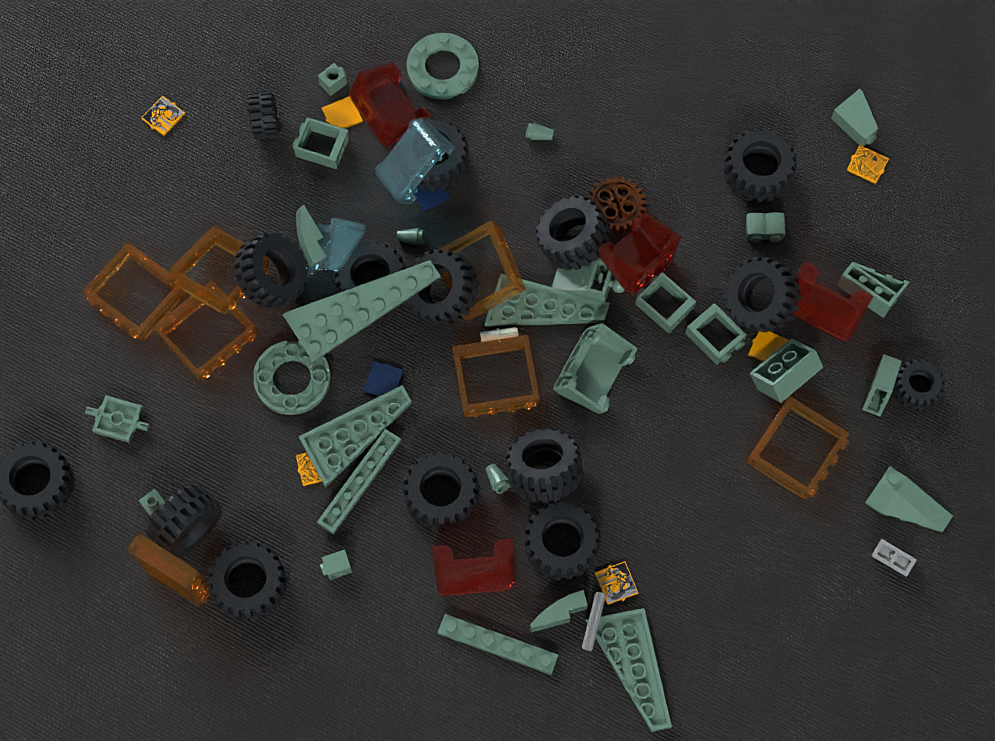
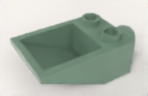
(587, 281)

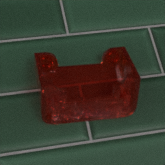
(384, 103)
(640, 253)
(827, 308)
(474, 574)

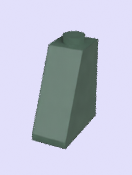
(856, 119)
(882, 385)

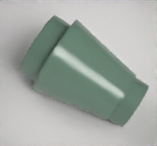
(538, 132)
(411, 236)
(497, 479)

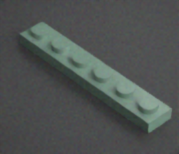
(359, 481)
(498, 644)

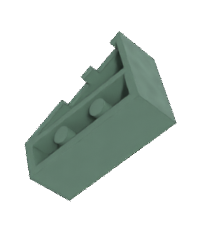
(882, 288)

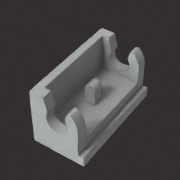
(894, 557)

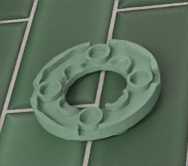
(446, 88)
(290, 404)

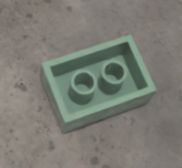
(786, 370)

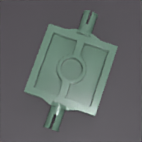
(117, 419)

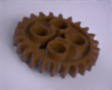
(633, 200)

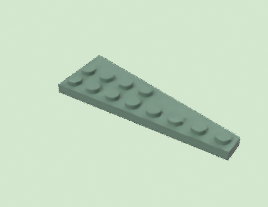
(339, 317)

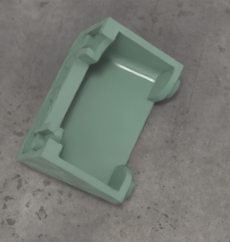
(594, 367)

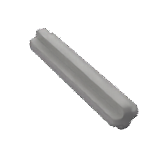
(593, 622)

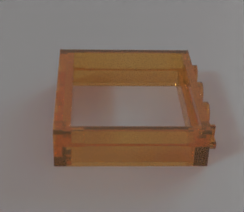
(177, 272)
(516, 284)
(183, 312)
(121, 321)
(489, 348)
(781, 477)
(169, 570)

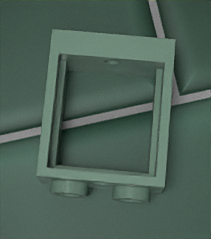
(340, 134)
(664, 281)
(693, 333)

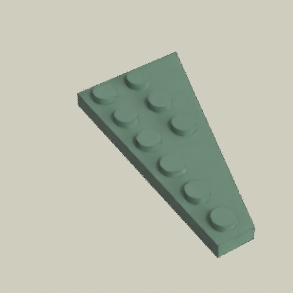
(545, 306)
(347, 436)
(630, 651)

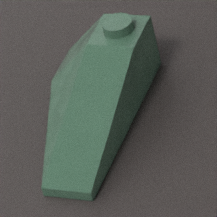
(903, 499)

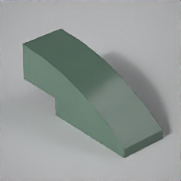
(309, 237)
(559, 611)

